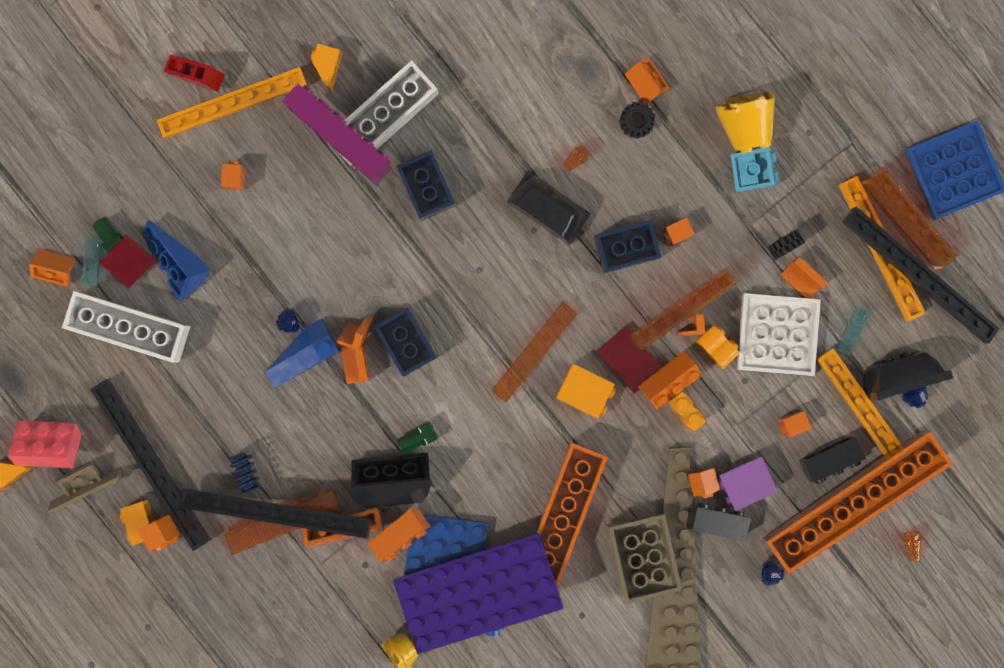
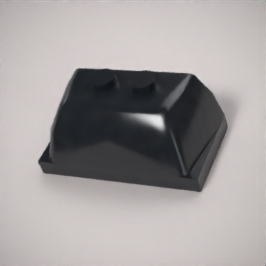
(548, 207)
(903, 374)
(391, 480)

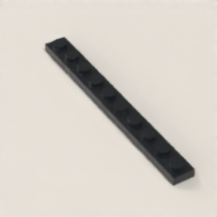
(920, 275)
(149, 463)
(275, 513)

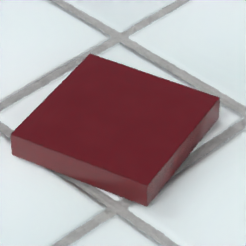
(127, 261)

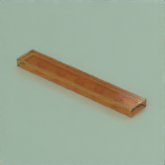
(534, 352)

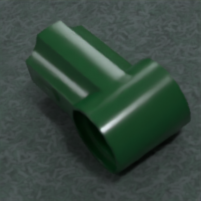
(107, 233)
(421, 436)

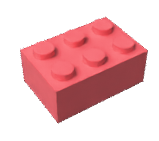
(44, 444)

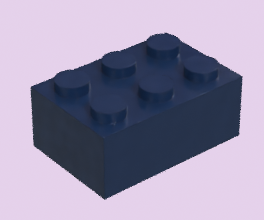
(426, 185)
(627, 246)
(405, 342)

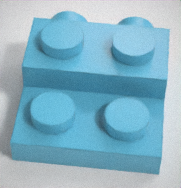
(754, 169)

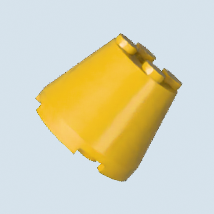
(748, 120)

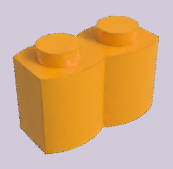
(717, 346)
(689, 416)

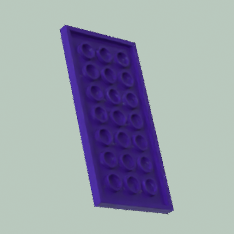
(478, 593)

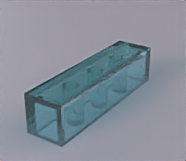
(91, 261)
(852, 331)

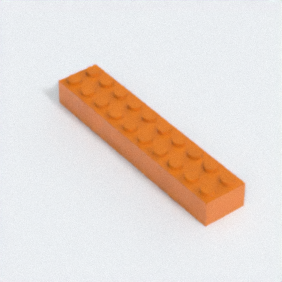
(858, 500)

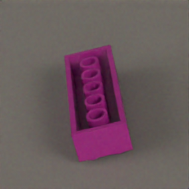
(338, 135)

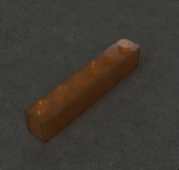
(909, 218)
(681, 309)
(257, 532)

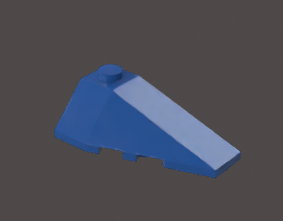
(181, 265)
(306, 351)

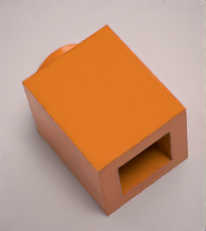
(233, 176)
(678, 232)
(794, 424)
(704, 482)

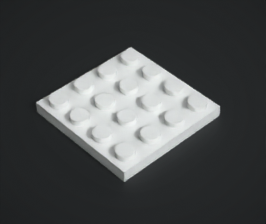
(778, 334)

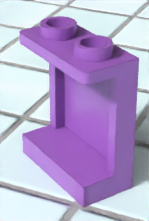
(746, 483)

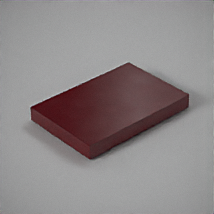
(626, 361)

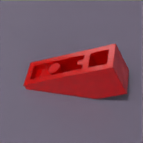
(194, 72)

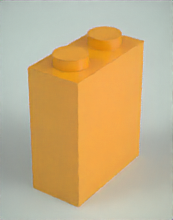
(586, 391)

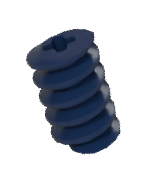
(244, 473)

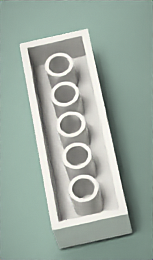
(392, 105)
(126, 327)

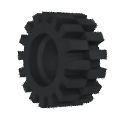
(648, 116)
(786, 244)

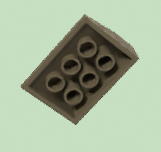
(643, 558)

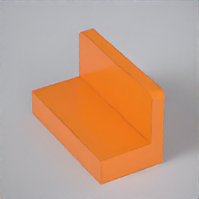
(646, 80)
(52, 267)
(803, 278)
(697, 326)
(355, 335)
(355, 365)

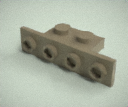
(81, 483)

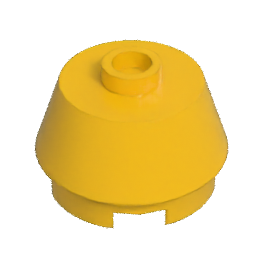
(400, 650)

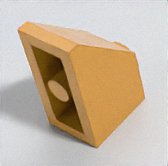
(327, 63)
(10, 473)

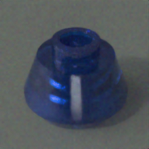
(288, 321)
(915, 397)
(771, 573)

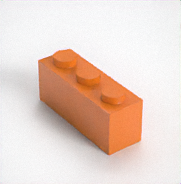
(670, 380)
(160, 533)
(399, 535)

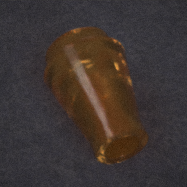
(576, 157)
(913, 543)

